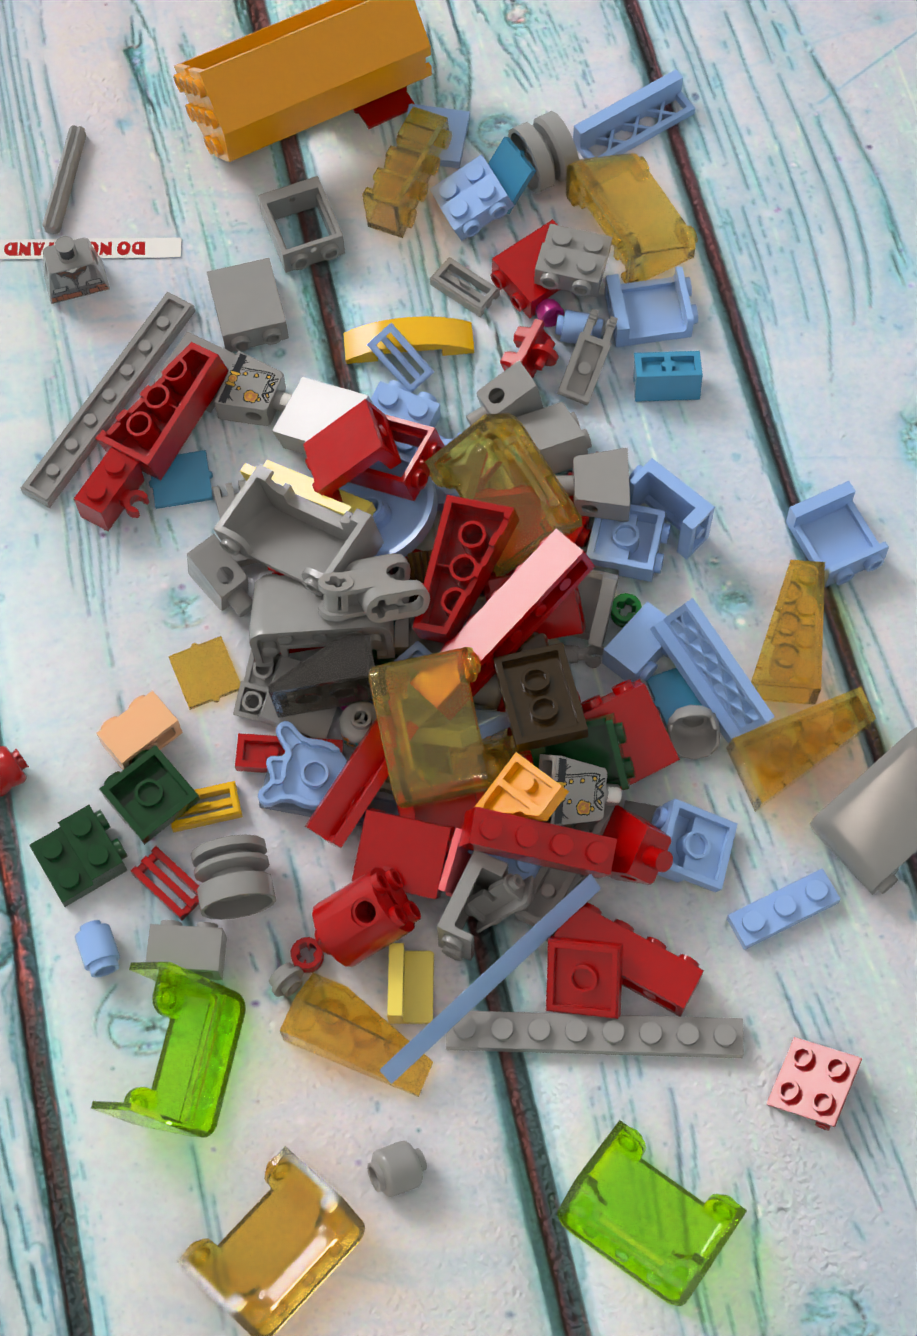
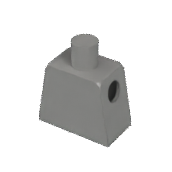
(508, 393)
(600, 484)
(219, 576)

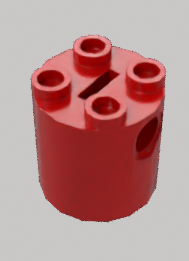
(364, 917)

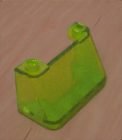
(646, 1218)

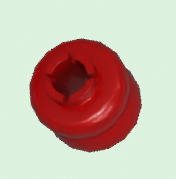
(11, 769)

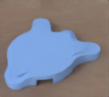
(302, 772)

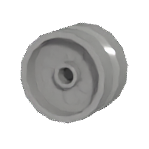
(547, 147)

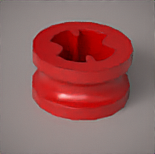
(296, 955)

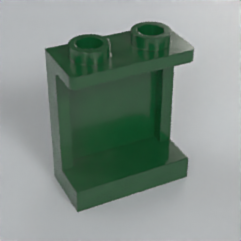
(600, 749)

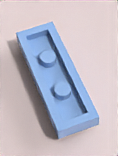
(783, 909)

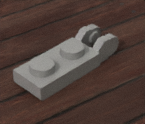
(586, 361)

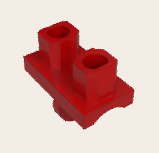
(534, 349)

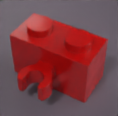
(111, 490)

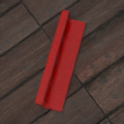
(351, 790)

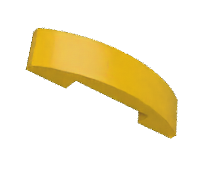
(422, 332)

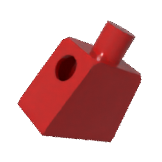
(639, 848)

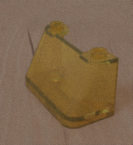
(632, 210)
(504, 467)
(432, 728)
(278, 1248)

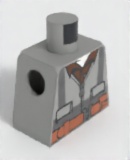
(73, 269)

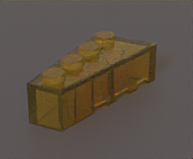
(406, 172)
(792, 650)
(789, 748)

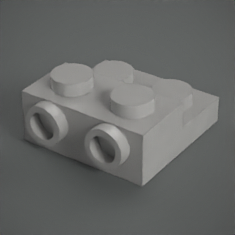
(572, 260)

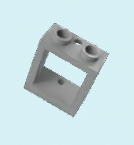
(306, 195)

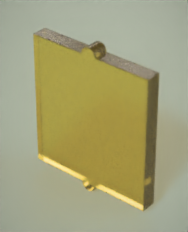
(205, 672)

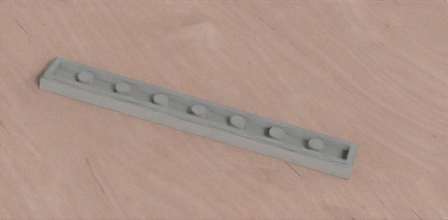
(107, 399)

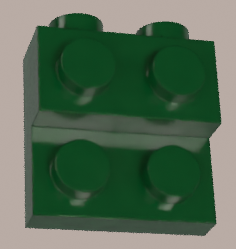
(149, 794)
(79, 855)

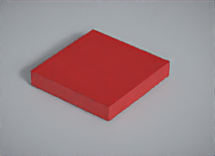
(584, 977)

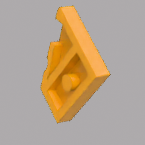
(523, 791)

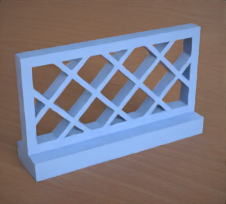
(711, 670)

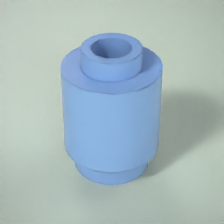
(573, 323)
(97, 948)

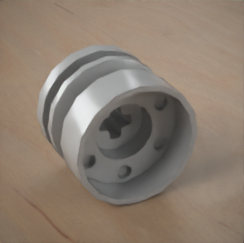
(233, 877)

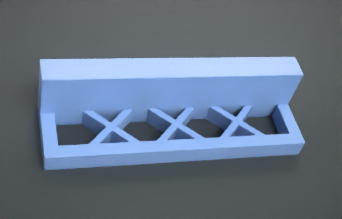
(630, 110)

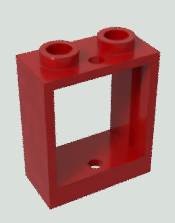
(417, 472)

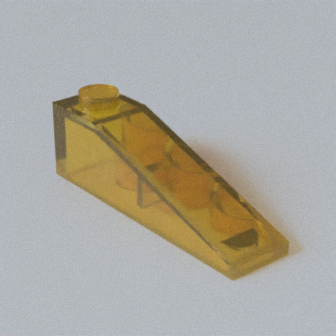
(346, 1030)

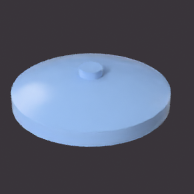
(399, 520)

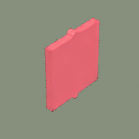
(455, 865)

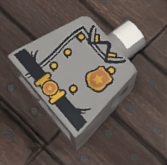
(251, 392)
(586, 790)

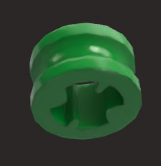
(620, 602)

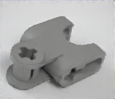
(371, 592)

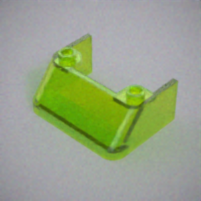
(194, 1054)

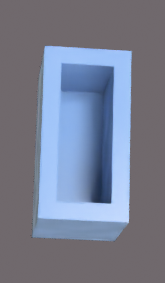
(635, 648)

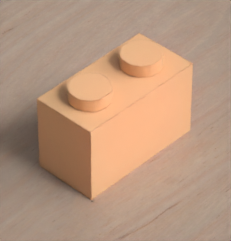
(138, 729)

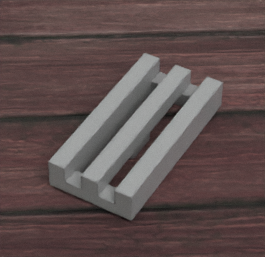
(461, 290)

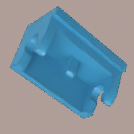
(667, 376)

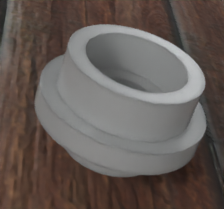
(286, 980)

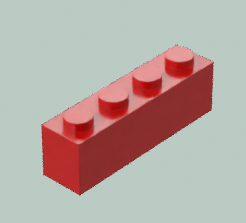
(537, 842)
(646, 962)

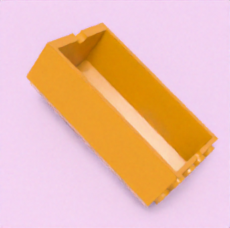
(302, 72)

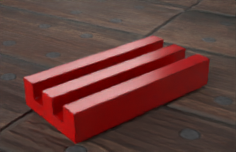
(148, 863)

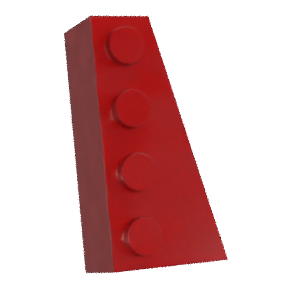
(167, 411)
(461, 562)

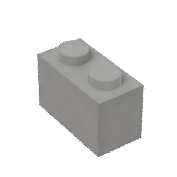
(191, 947)

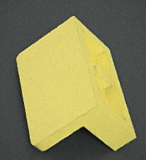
(410, 986)

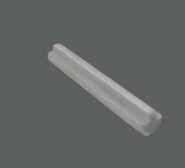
(64, 179)

